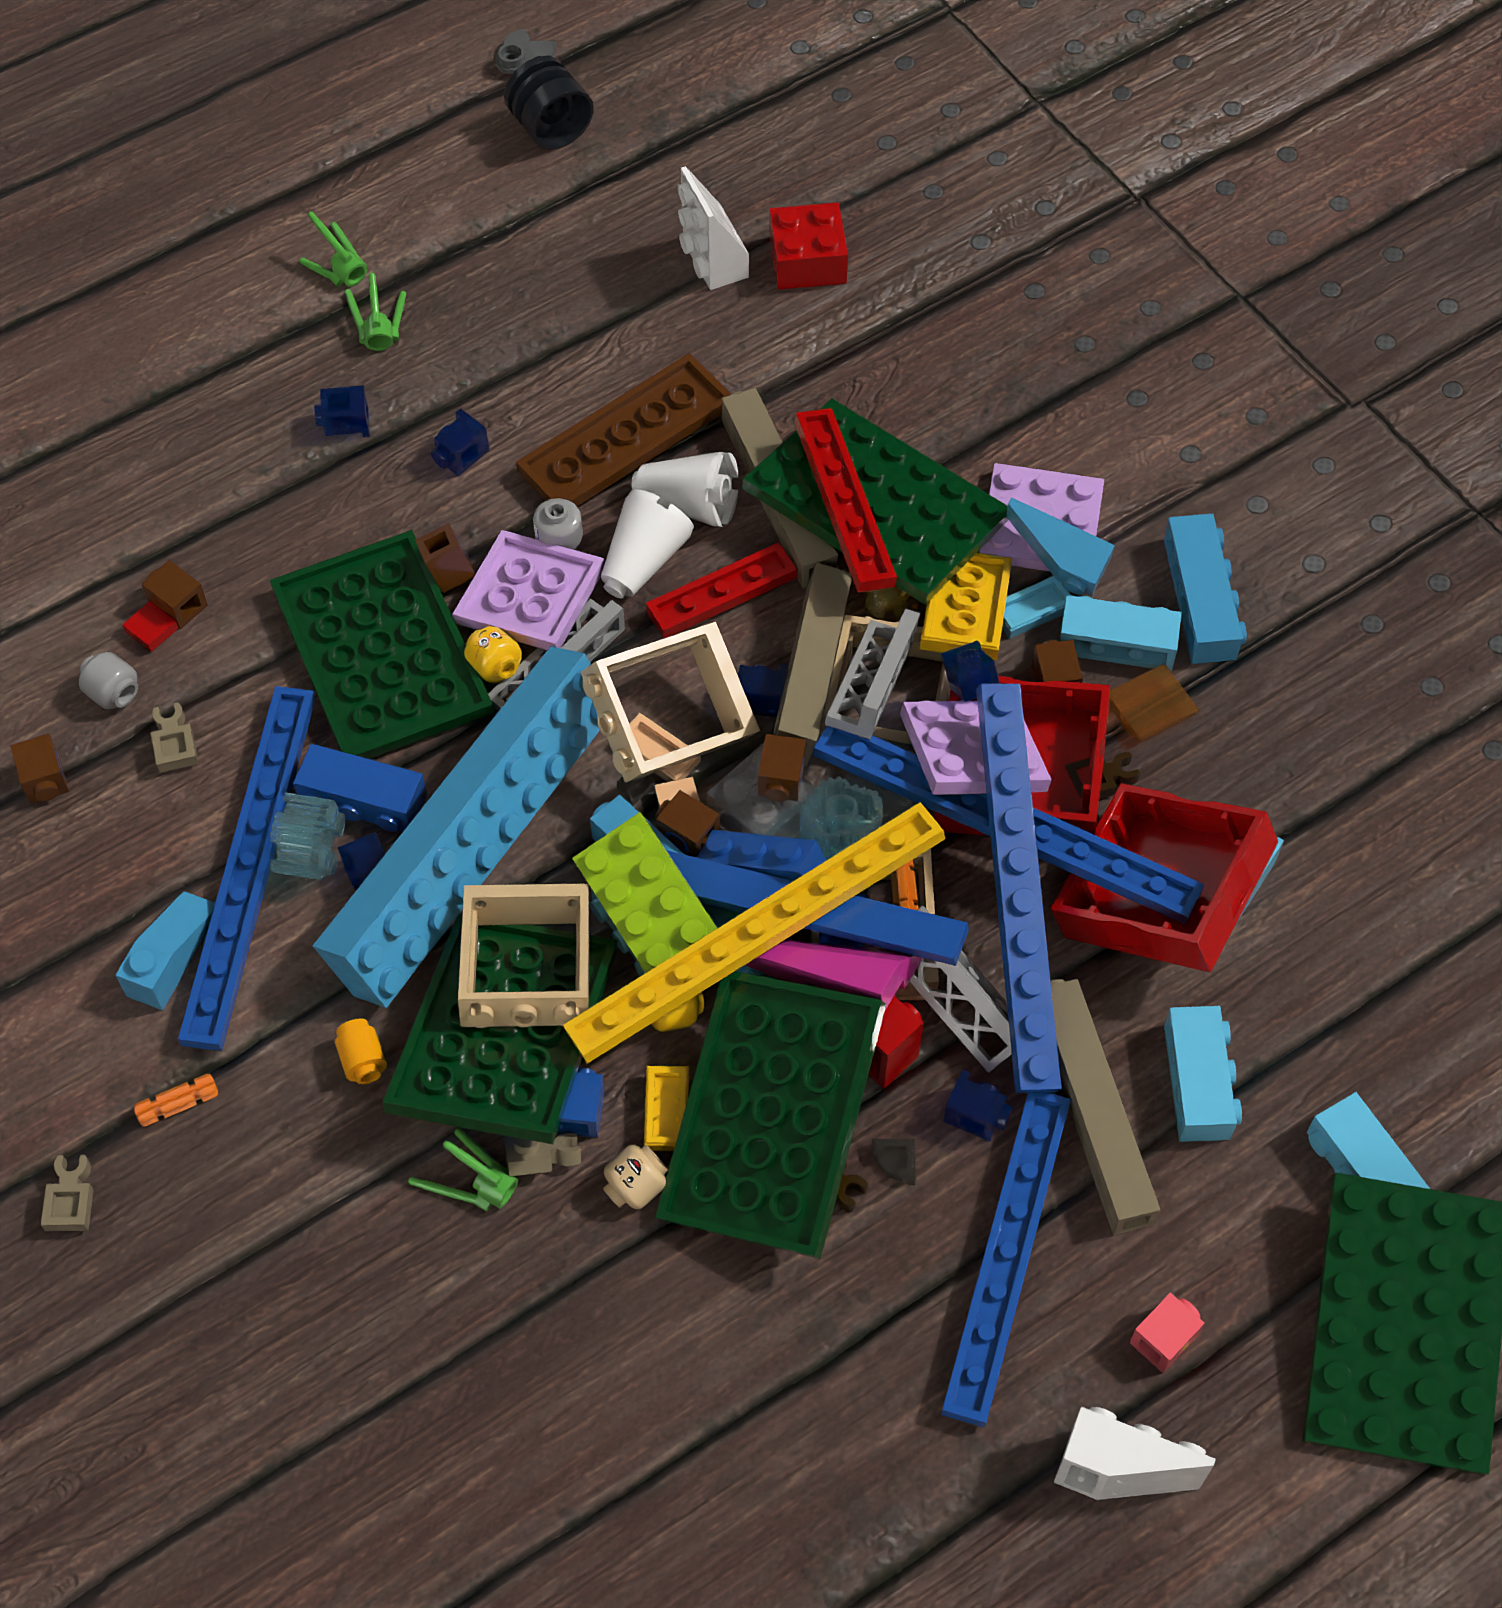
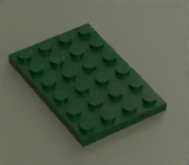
(921, 508)
(380, 647)
(496, 1076)
(771, 1112)
(1407, 1325)

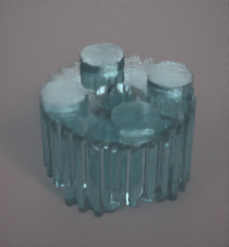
(839, 815)
(306, 837)

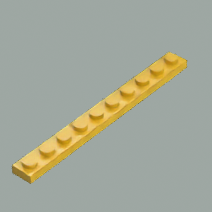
(753, 932)

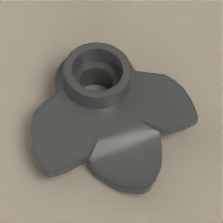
(519, 49)

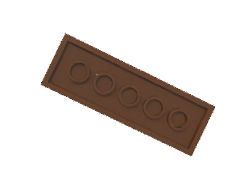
(625, 433)

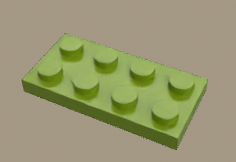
(644, 892)

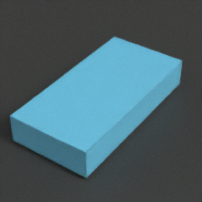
(1034, 606)

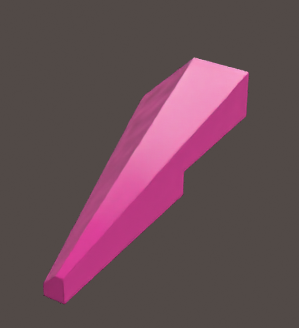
(839, 967)

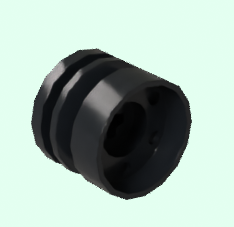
(548, 102)

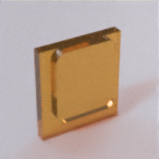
(1151, 703)

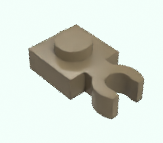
(173, 741)
(534, 1157)
(70, 1202)

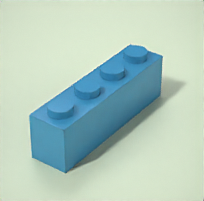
(1204, 588)

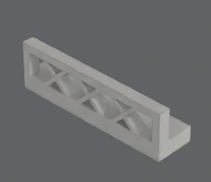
(589, 639)
(878, 681)
(979, 993)

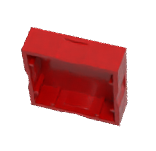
(1066, 726)
(1199, 839)

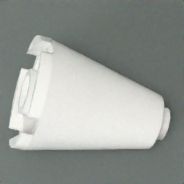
(694, 485)
(642, 542)

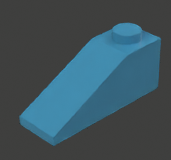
(1067, 551)
(165, 951)

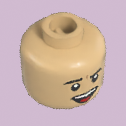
(634, 1177)

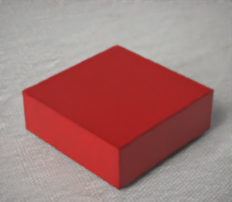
(150, 626)

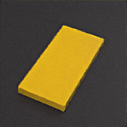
(969, 607)

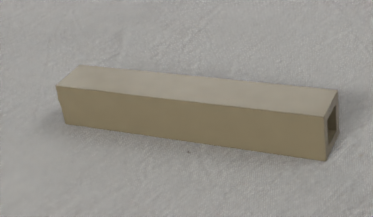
(754, 440)
(813, 656)
(1100, 1115)

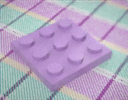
(1061, 495)
(529, 590)
(950, 747)

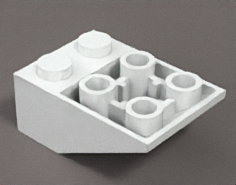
(709, 235)
(1123, 1461)

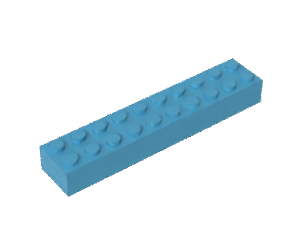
(462, 831)

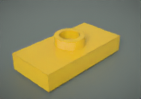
(665, 1105)

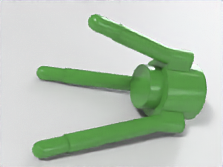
(345, 263)
(377, 330)
(492, 1181)

